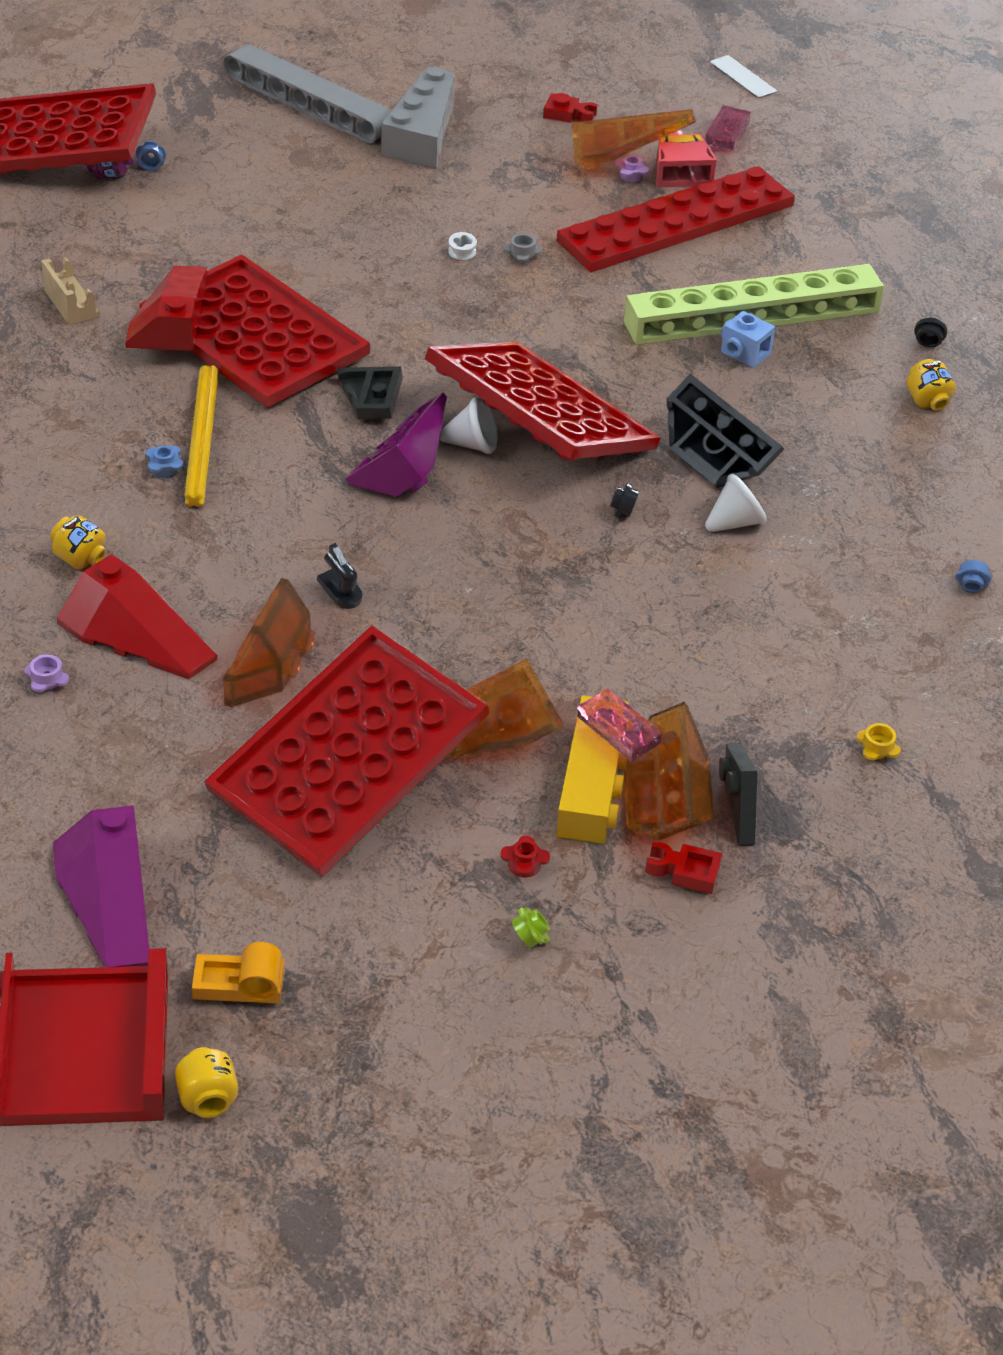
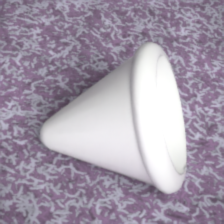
(472, 428)
(735, 507)

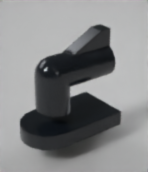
(340, 580)

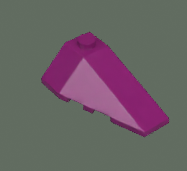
(405, 455)
(103, 880)

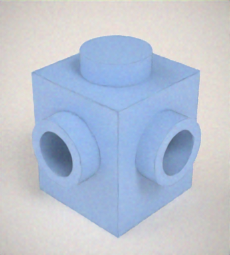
(747, 339)

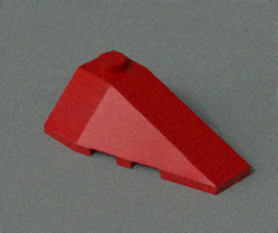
(125, 612)

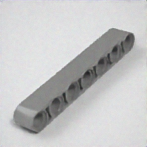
(306, 92)

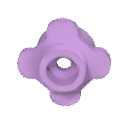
(631, 168)
(46, 673)

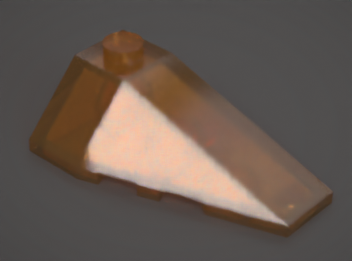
(613, 137)
(517, 712)

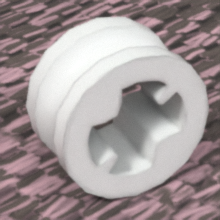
(462, 246)

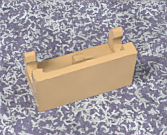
(68, 294)

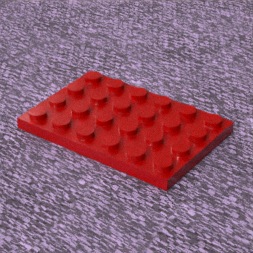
(73, 127)
(268, 333)
(542, 400)
(346, 749)

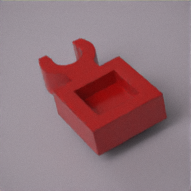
(566, 108)
(690, 867)

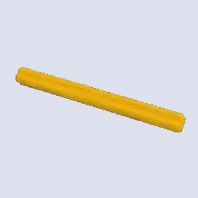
(201, 436)

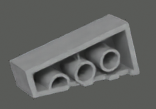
(420, 119)

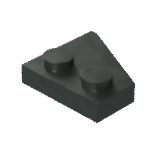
(371, 390)
(741, 788)

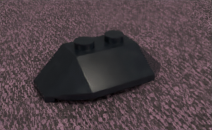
(715, 435)

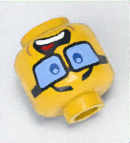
(930, 384)
(78, 542)

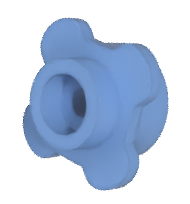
(164, 460)

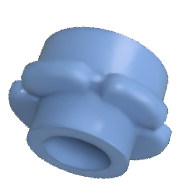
(147, 162)
(973, 576)

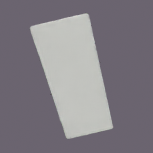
(743, 76)

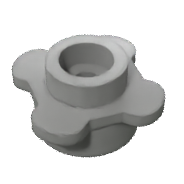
(523, 247)

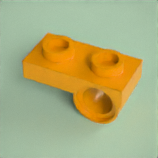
(244, 978)

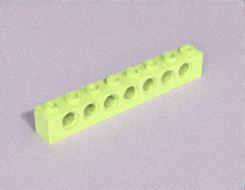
(773, 299)

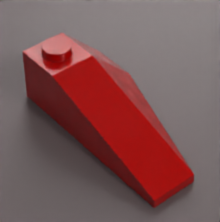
(170, 313)

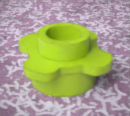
(531, 927)

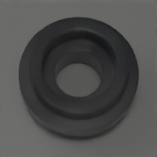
(930, 332)
(624, 500)

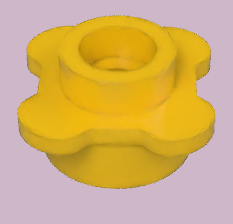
(878, 742)

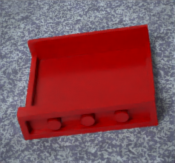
(83, 1043)

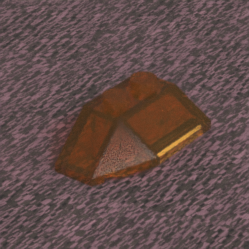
(271, 648)
(672, 783)

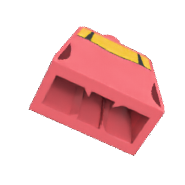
(684, 161)

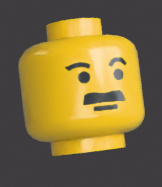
(206, 1082)

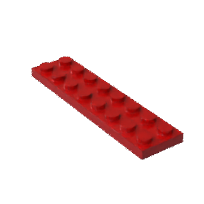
(674, 218)

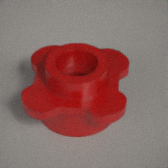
(525, 857)

